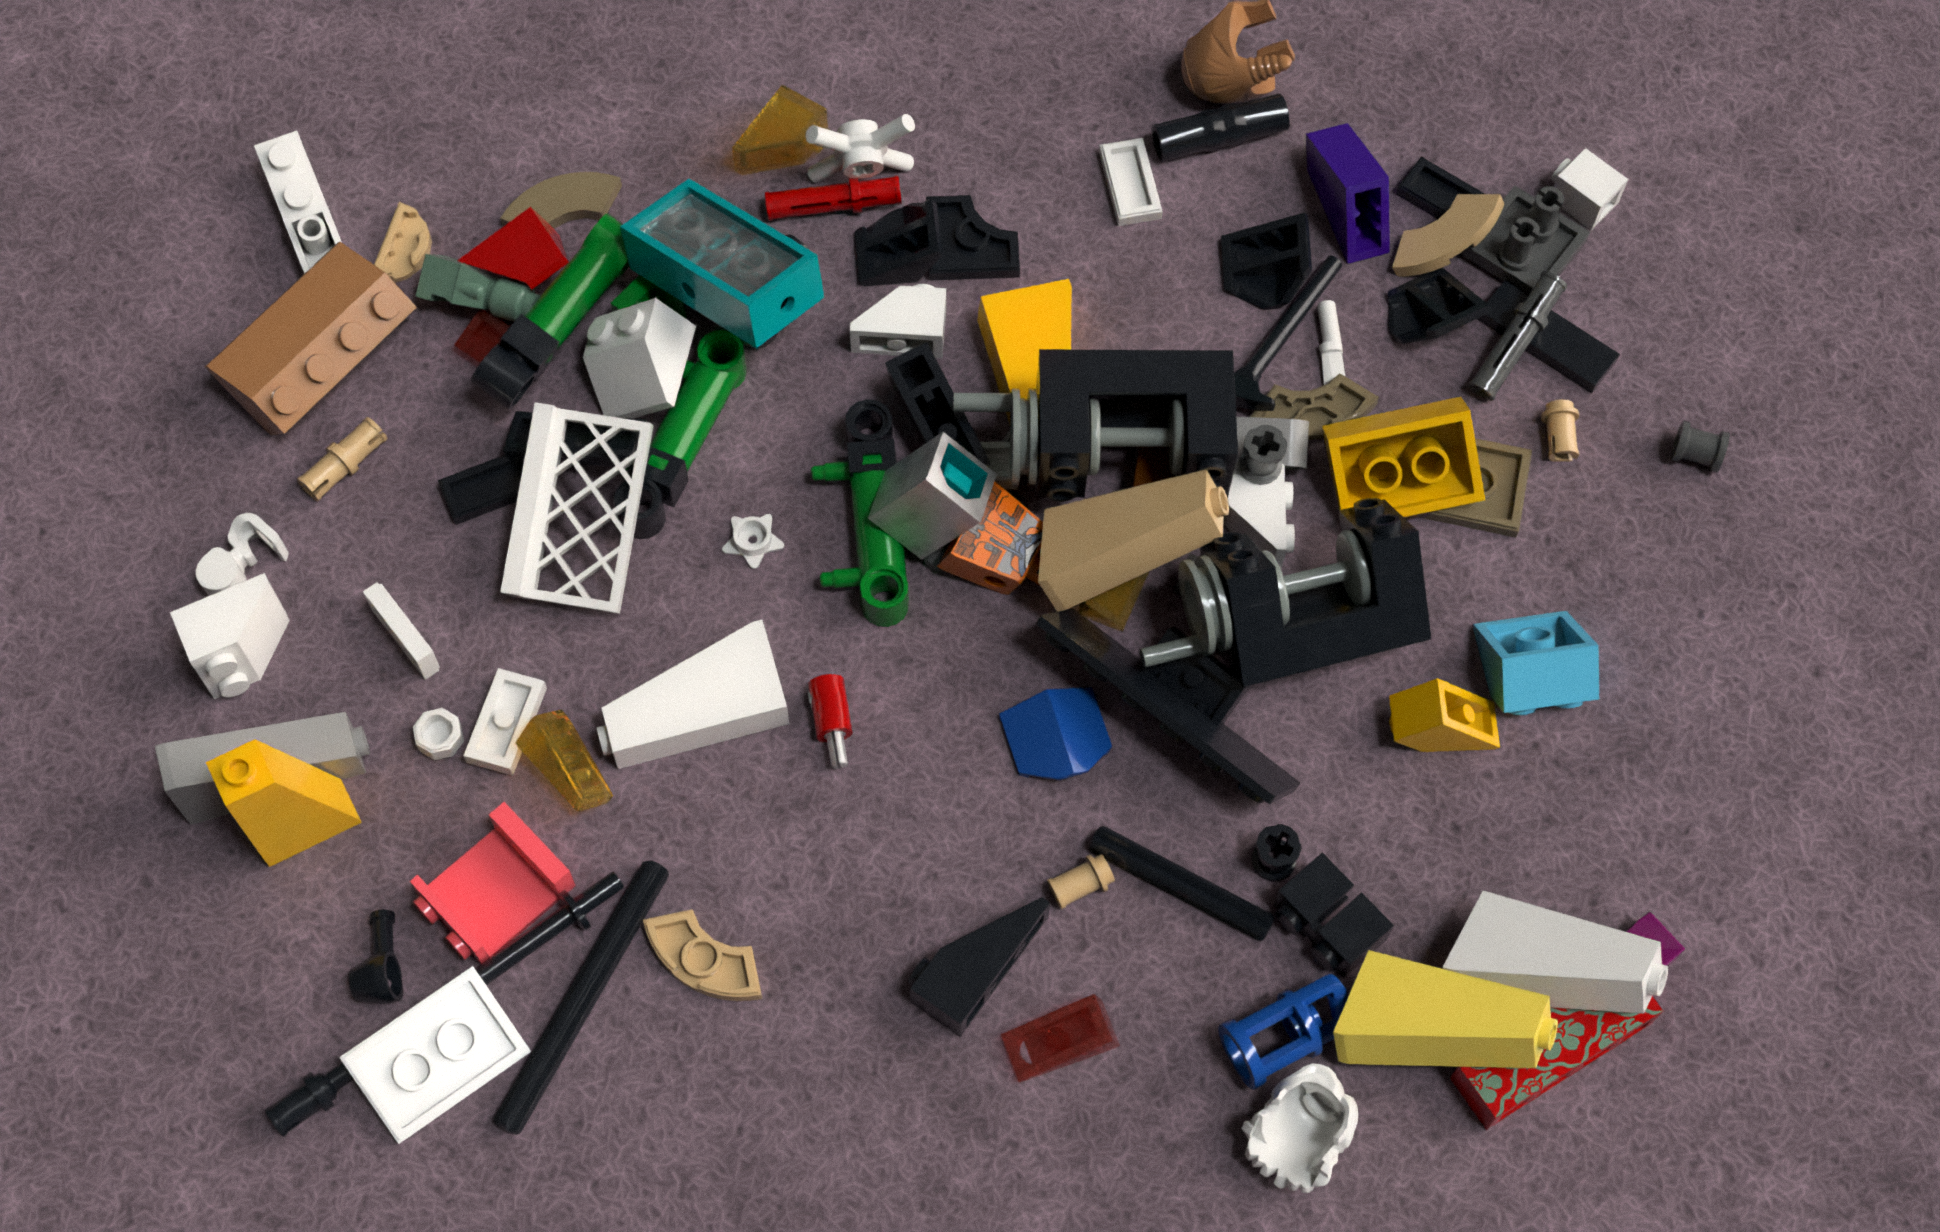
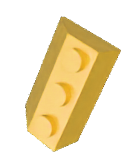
(1408, 456)

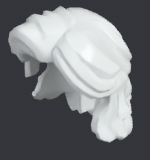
(1302, 1129)

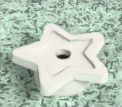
(749, 527)

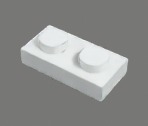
(505, 714)

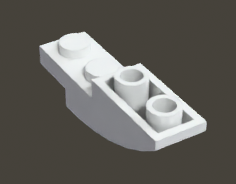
(298, 197)

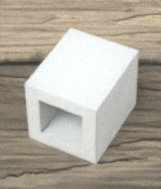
(1588, 187)

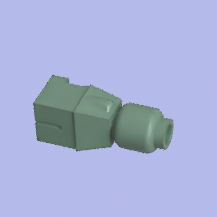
(470, 286)

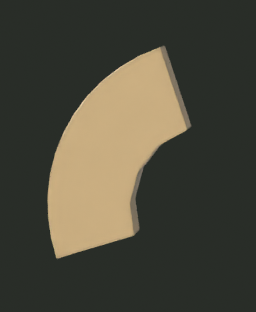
(1459, 227)
(700, 960)

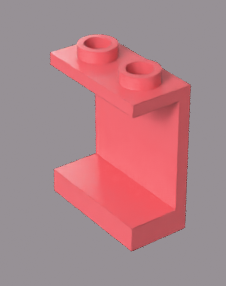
(494, 888)

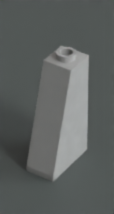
(321, 741)

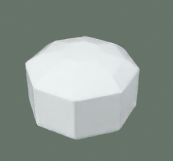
(438, 734)

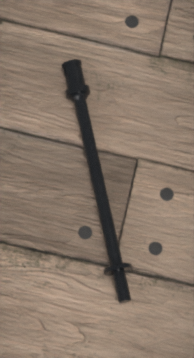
(322, 1088)

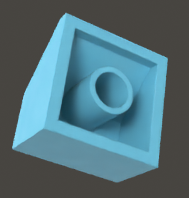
(1538, 662)

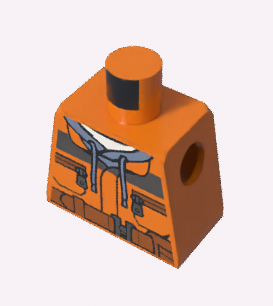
(999, 548)

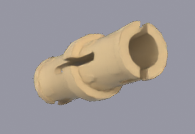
(342, 459)

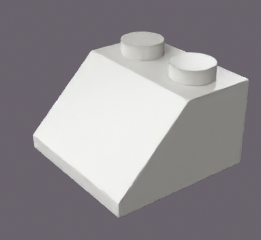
(638, 358)
(232, 635)

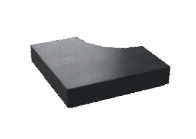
(971, 245)

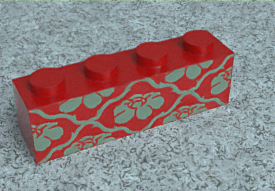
(1579, 1041)

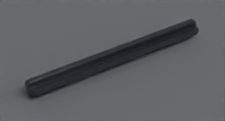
(581, 998)

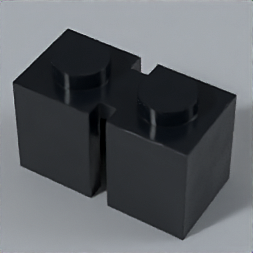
(1316, 895)

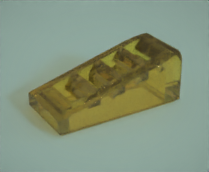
(564, 760)

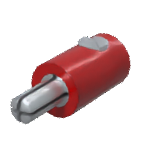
(831, 715)

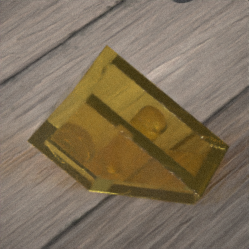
(778, 134)

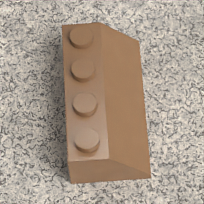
(310, 338)

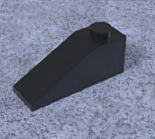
(929, 399)
(971, 968)

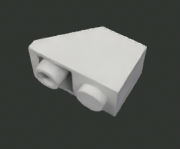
(1262, 513)

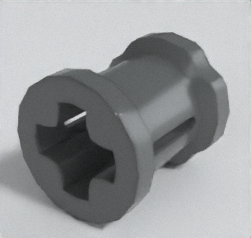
(1700, 446)
(1259, 468)

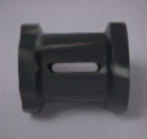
(1267, 841)

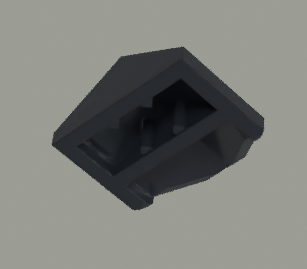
(899, 245)
(1267, 261)
(1431, 307)

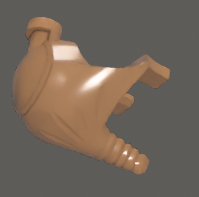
(1213, 66)

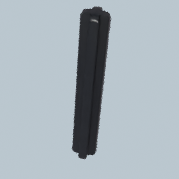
(1181, 883)

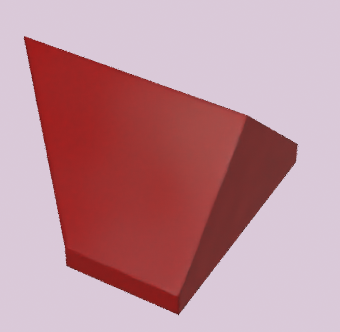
(521, 250)

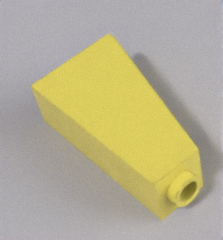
(1439, 1018)

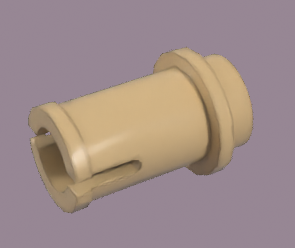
(1561, 430)
(1081, 880)

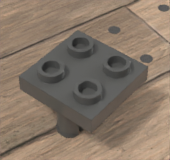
(1529, 239)

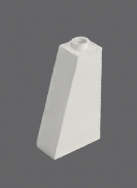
(699, 702)
(1558, 956)

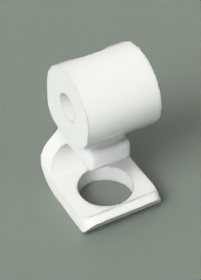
(225, 569)

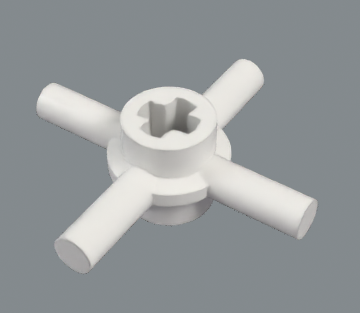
(860, 148)

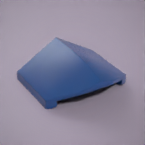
(1056, 733)

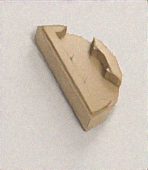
(404, 244)

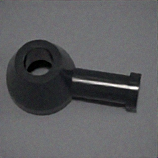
(370, 978)

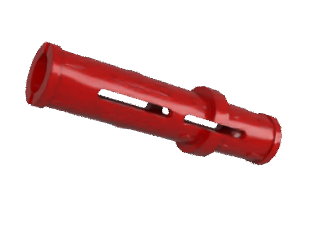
(833, 198)

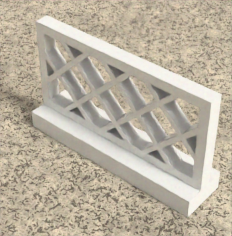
(536, 499)

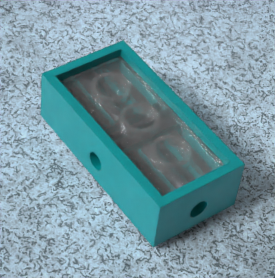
(723, 262)

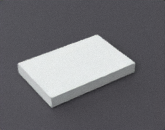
(435, 1054)

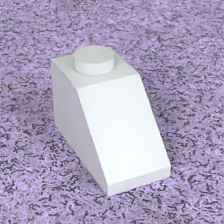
(902, 322)

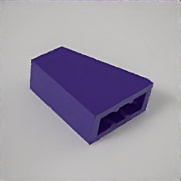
(1351, 191)

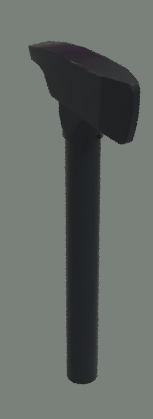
(1248, 377)

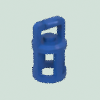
(1300, 1022)

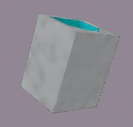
(932, 496)

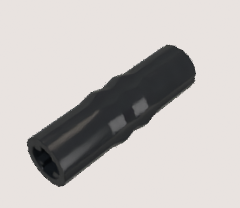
(1220, 127)

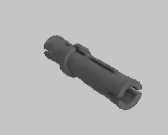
(1527, 320)

